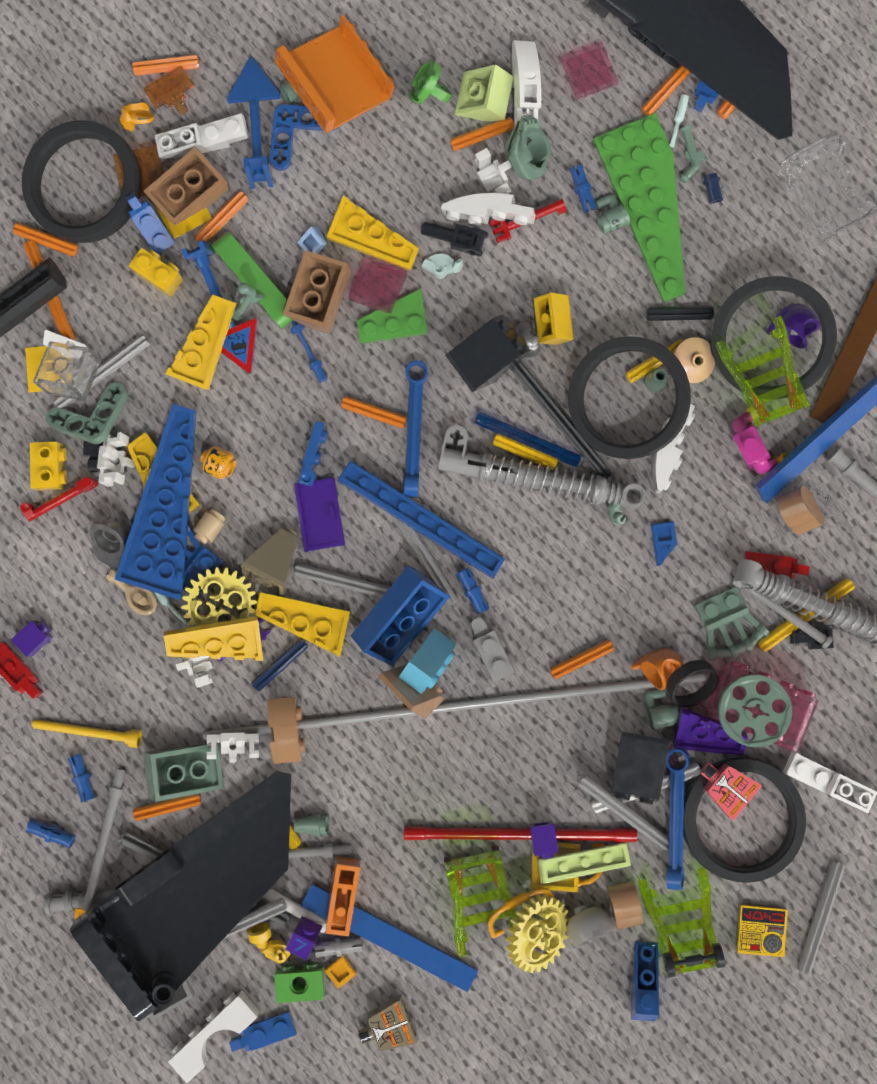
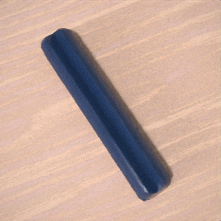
(279, 664)

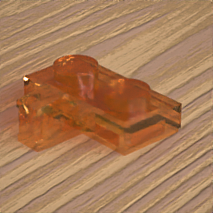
(170, 90)

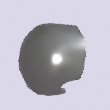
(523, 330)

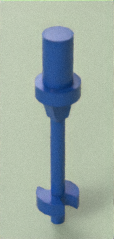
(315, 364)

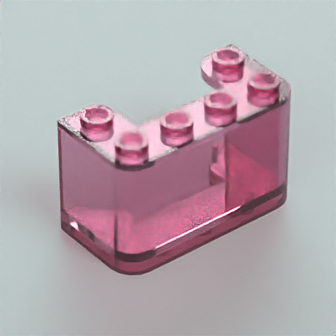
(802, 703)

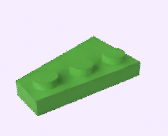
(404, 321)

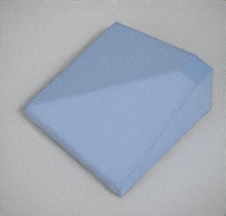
(314, 239)

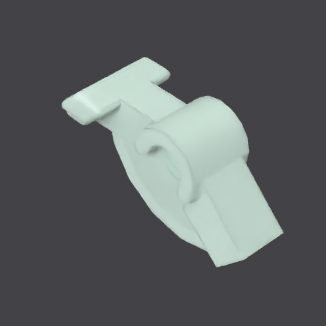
(442, 265)

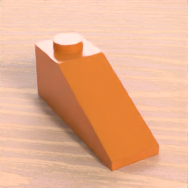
(342, 895)

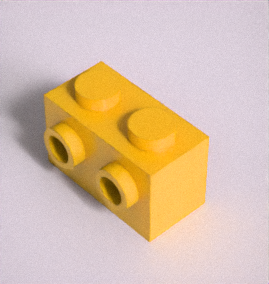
(155, 272)
(553, 318)
(47, 466)

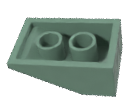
(182, 772)

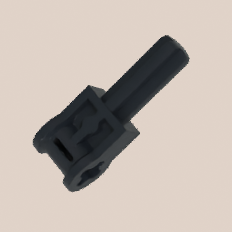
(461, 238)

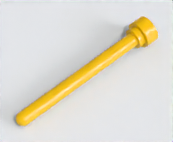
(128, 737)

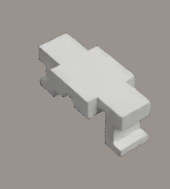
(492, 175)
(109, 458)
(198, 666)
(236, 739)

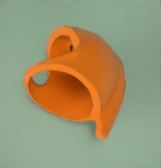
(659, 666)

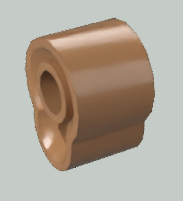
(800, 510)
(625, 905)

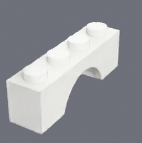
(236, 1015)

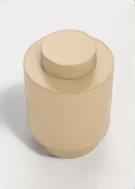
(209, 526)

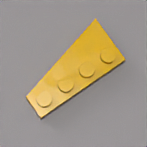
(370, 236)
(203, 347)
(143, 454)
(312, 622)
(223, 639)

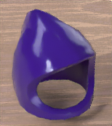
(795, 318)

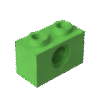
(288, 991)

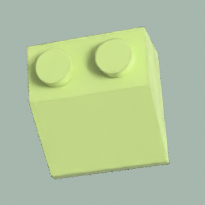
(484, 94)

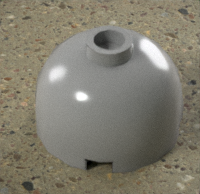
(588, 925)

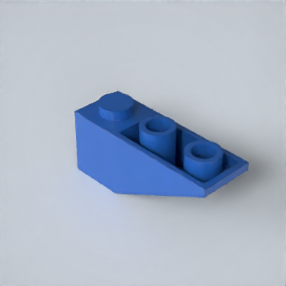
(645, 982)

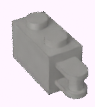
(491, 651)

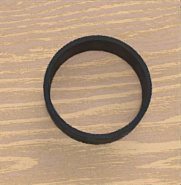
(682, 673)

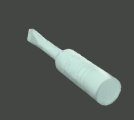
(679, 117)
(164, 600)

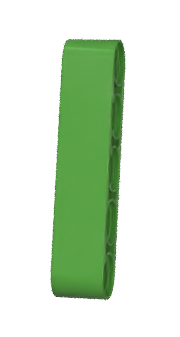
(250, 273)

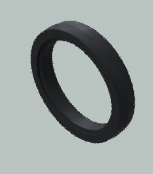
(35, 166)
(787, 284)
(590, 363)
(789, 846)

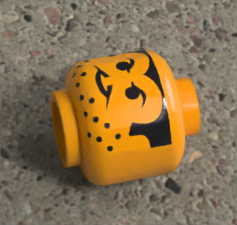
(218, 462)

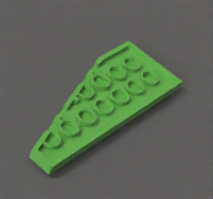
(645, 183)

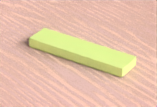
(583, 862)

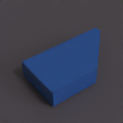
(663, 540)

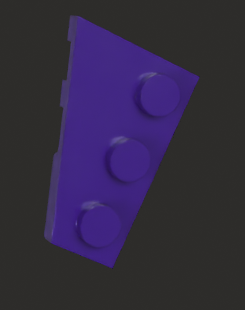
(705, 735)

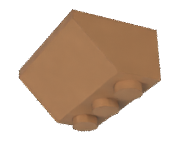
(317, 291)

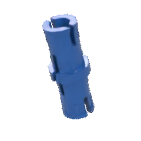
(582, 188)
(472, 590)
(81, 778)
(50, 833)

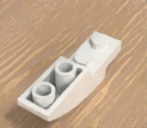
(526, 79)
(205, 137)
(479, 207)
(669, 458)
(829, 782)

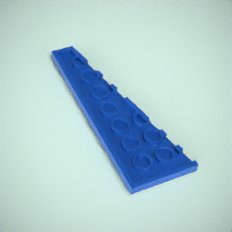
(158, 535)

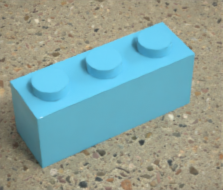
(428, 662)

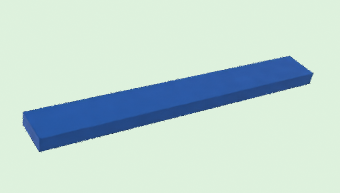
(818, 442)
(421, 519)
(397, 941)

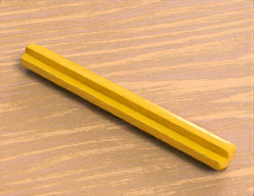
(788, 628)

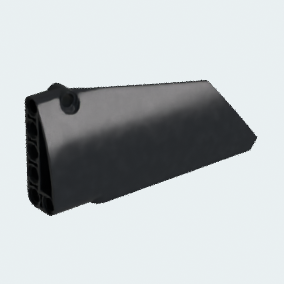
(718, 45)
(188, 898)

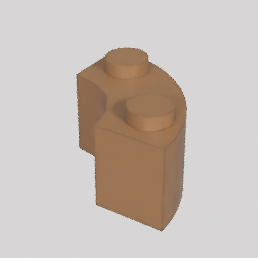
(285, 730)

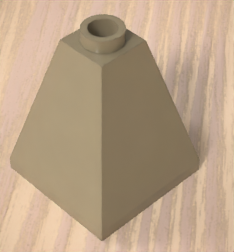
(272, 562)

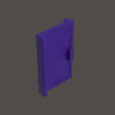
(316, 513)

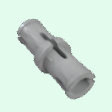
(338, 947)

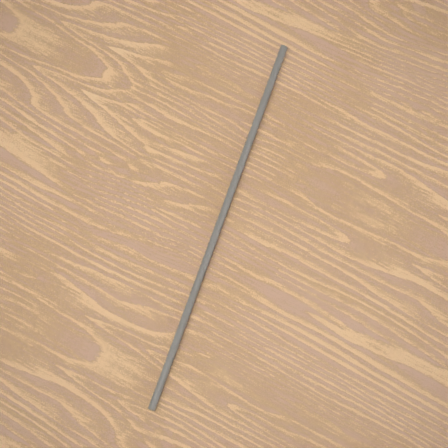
(463, 705)

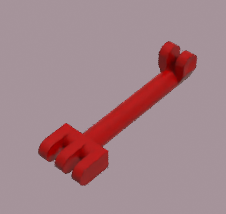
(505, 227)
(84, 485)

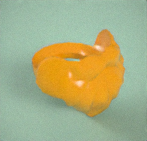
(130, 115)

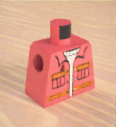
(729, 788)

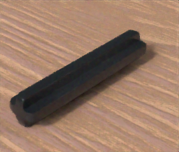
(680, 313)

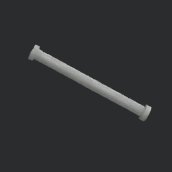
(793, 618)

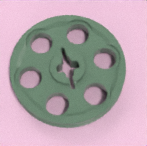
(764, 704)

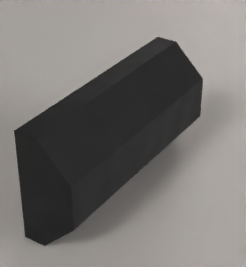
(30, 294)

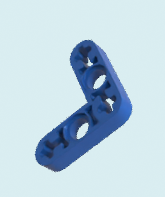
(288, 127)

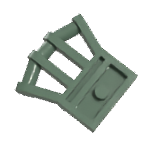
(722, 610)

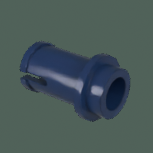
(713, 189)

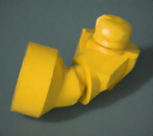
(273, 949)

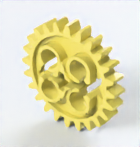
(229, 585)
(533, 933)

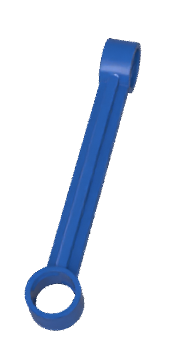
(411, 484)
(675, 870)

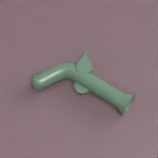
(691, 153)
(250, 297)

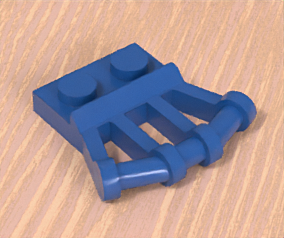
(198, 561)

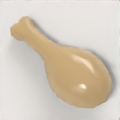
(138, 599)

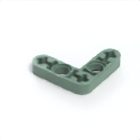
(95, 422)

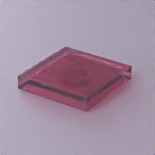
(589, 71)
(377, 285)

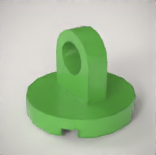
(426, 83)

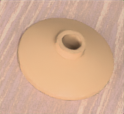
(688, 351)

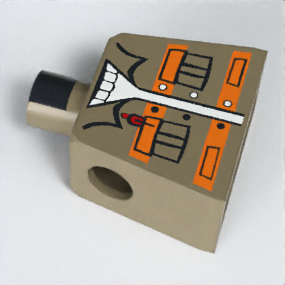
(389, 1026)

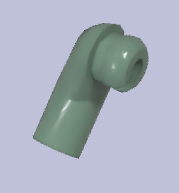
(615, 514)

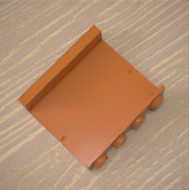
(335, 76)

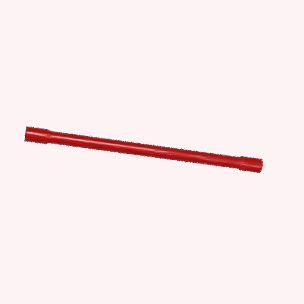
(424, 833)

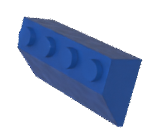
(399, 616)

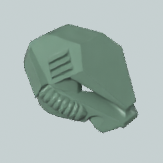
(528, 157)

